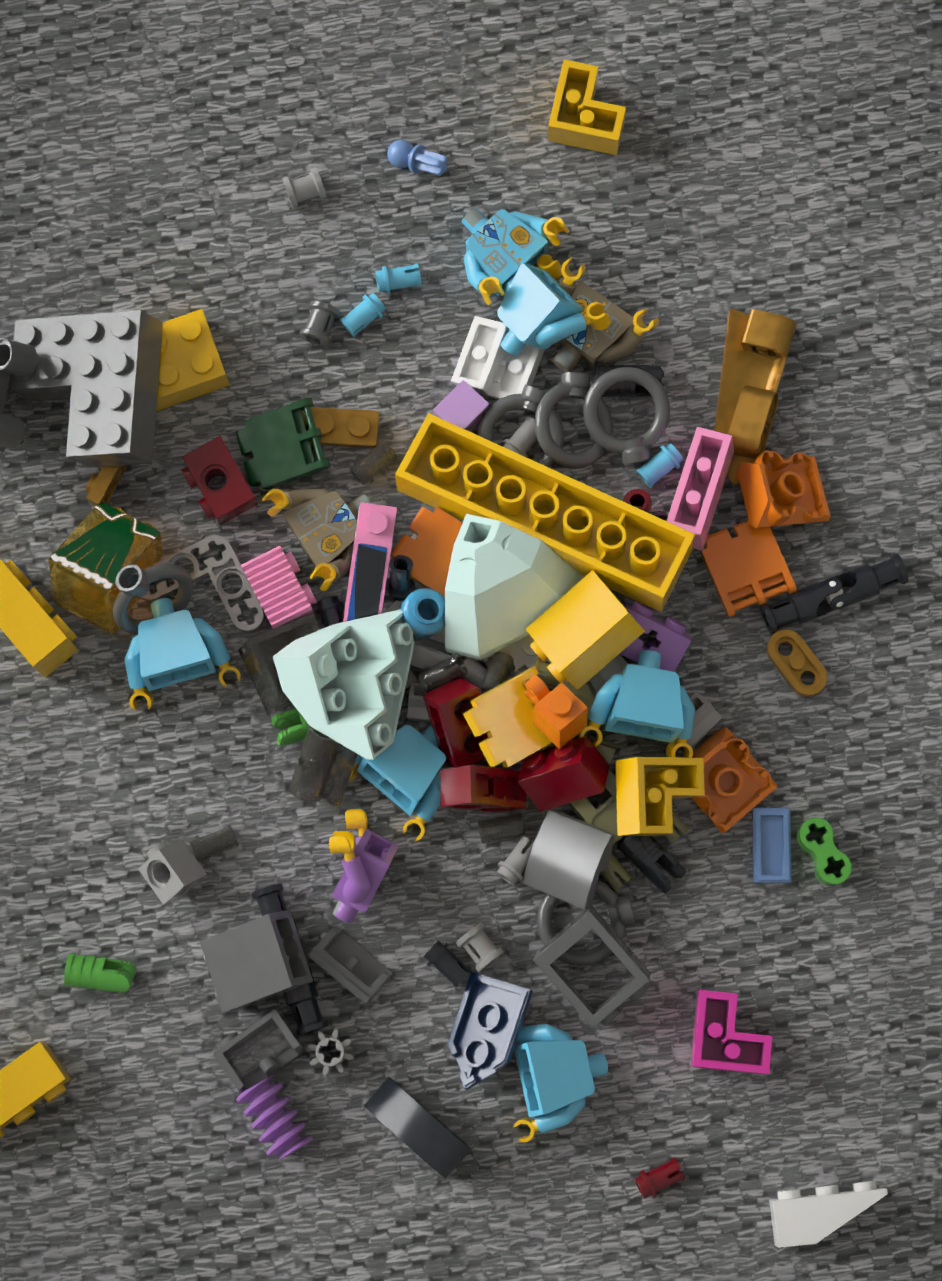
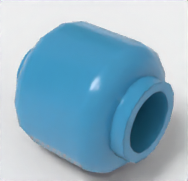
(424, 612)

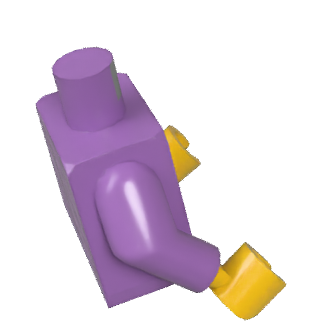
(362, 867)

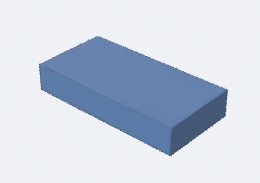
(771, 845)

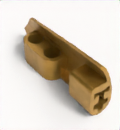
(751, 381)

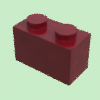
(563, 775)

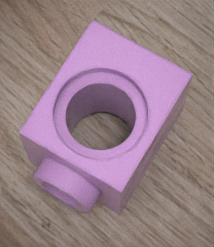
(462, 407)

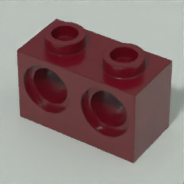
(450, 726)
(481, 789)

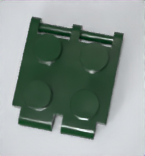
(282, 445)

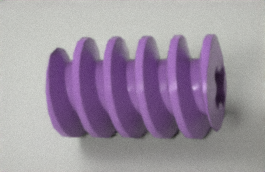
(273, 1118)

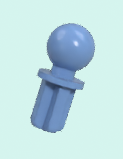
(417, 158)

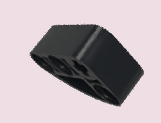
(417, 1128)

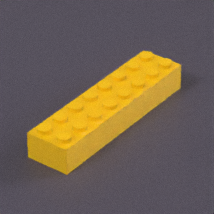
(579, 523)

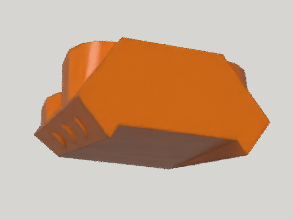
(782, 490)
(731, 779)

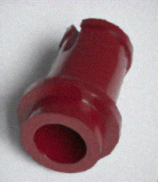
(639, 497)
(659, 1178)

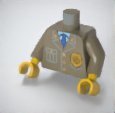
(594, 345)
(321, 526)

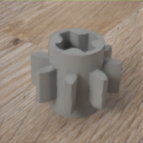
(321, 1058)

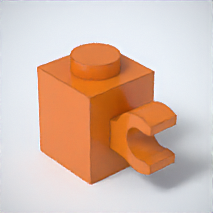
(556, 712)

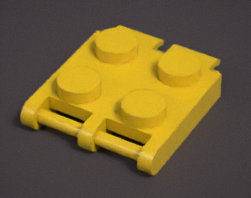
(507, 720)

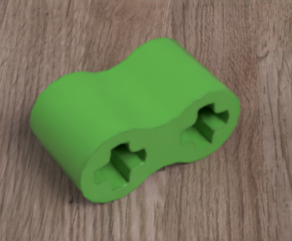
(823, 852)

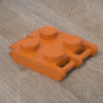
(431, 548)
(746, 566)

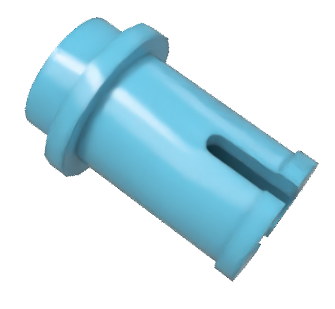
(398, 278)
(363, 314)
(660, 465)

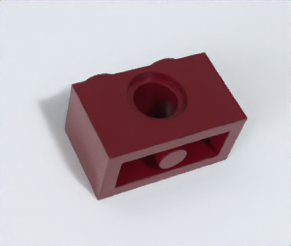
(215, 460)

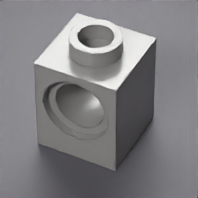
(171, 870)

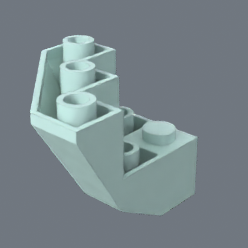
(499, 586)
(350, 679)

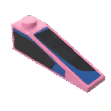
(369, 561)

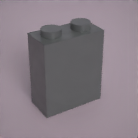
(256, 961)

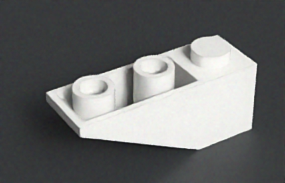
(813, 1217)

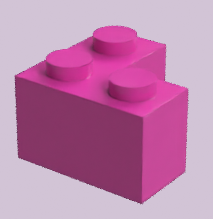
(717, 1043)

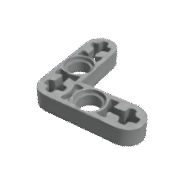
(218, 572)

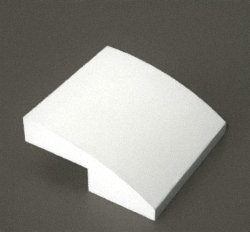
(490, 367)

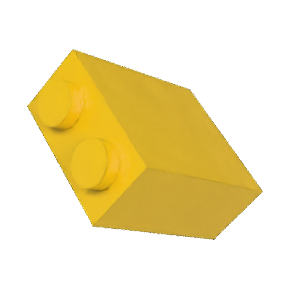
(583, 631)

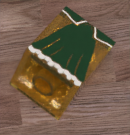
(92, 555)

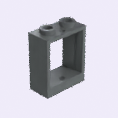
(565, 939)

